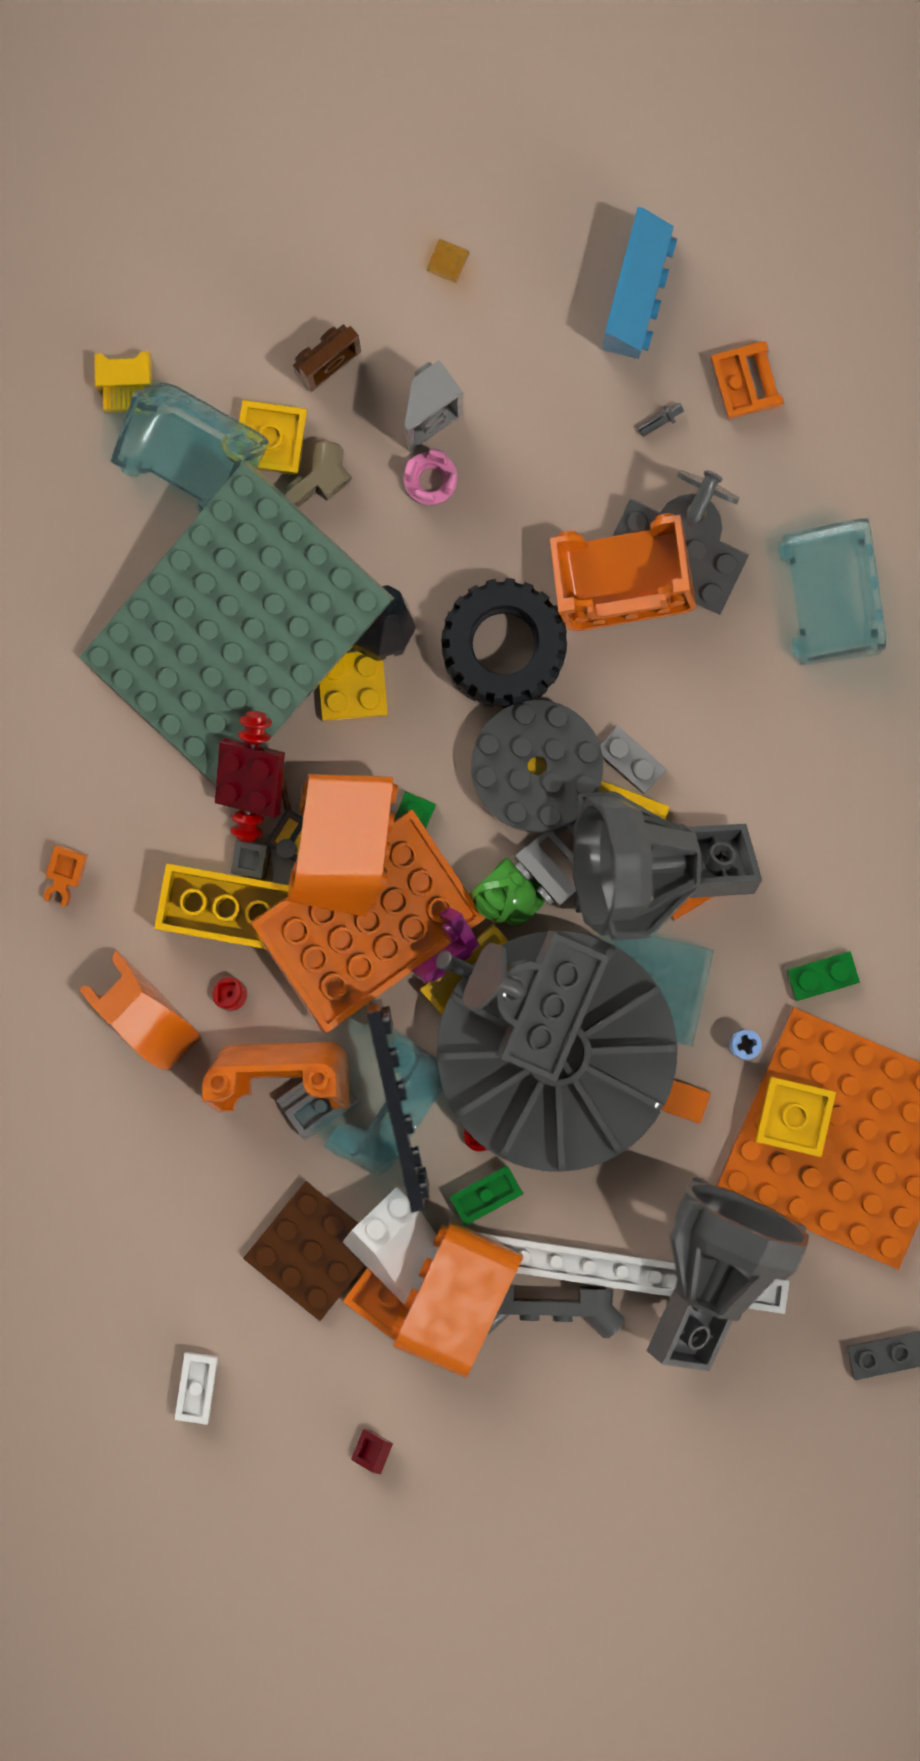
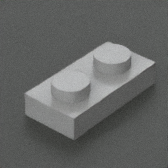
(631, 760)

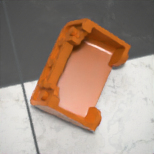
(623, 576)
(321, 1064)

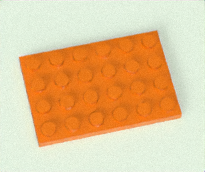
(348, 959)

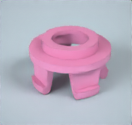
(436, 460)

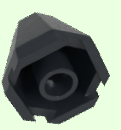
(390, 631)

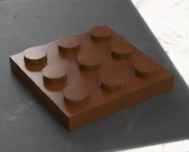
(306, 1251)

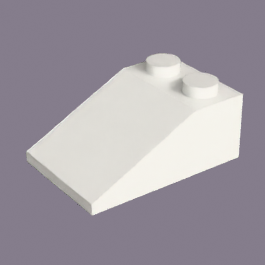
(394, 1244)

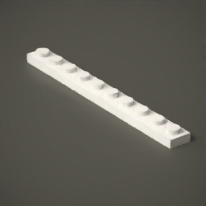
(616, 1270)

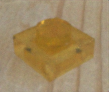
(447, 261)

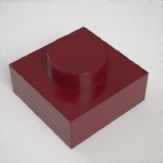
(372, 1451)

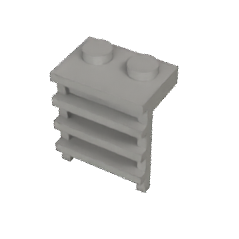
(539, 866)

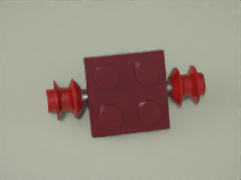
(250, 777)

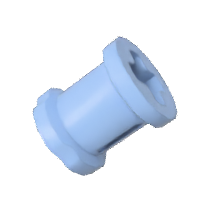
(754, 1049)

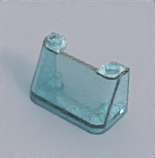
(184, 441)
(835, 592)
(376, 1147)

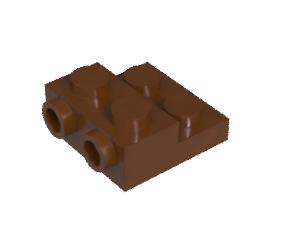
(328, 357)

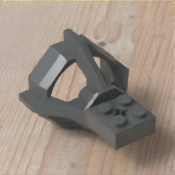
(632, 854)
(723, 1260)

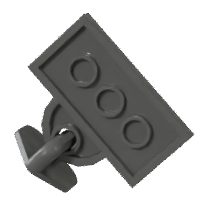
(712, 562)
(544, 1001)

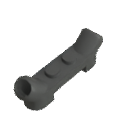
(594, 1306)

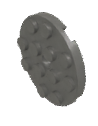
(529, 732)

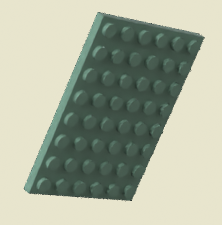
(235, 620)

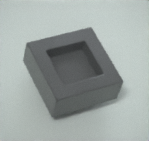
(250, 859)

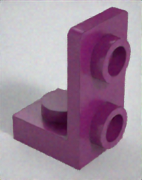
(461, 946)

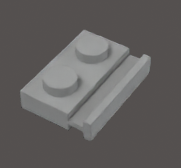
(308, 1112)

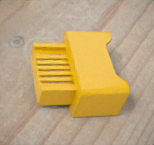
(121, 378)

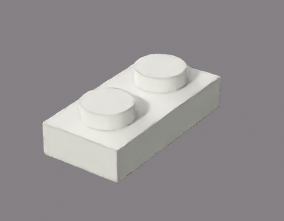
(196, 1388)

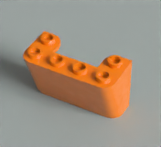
(343, 842)
(456, 1299)

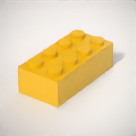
(214, 904)

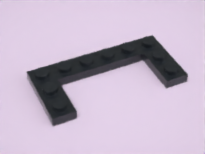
(415, 1178)

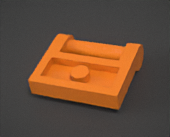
(736, 381)

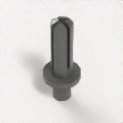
(661, 419)

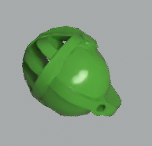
(507, 895)

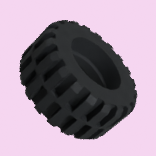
(511, 599)

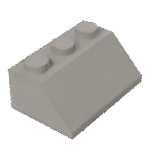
(432, 404)

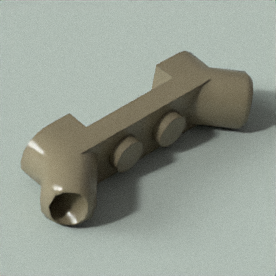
(326, 476)

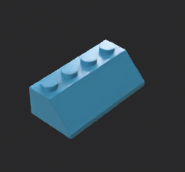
(638, 285)

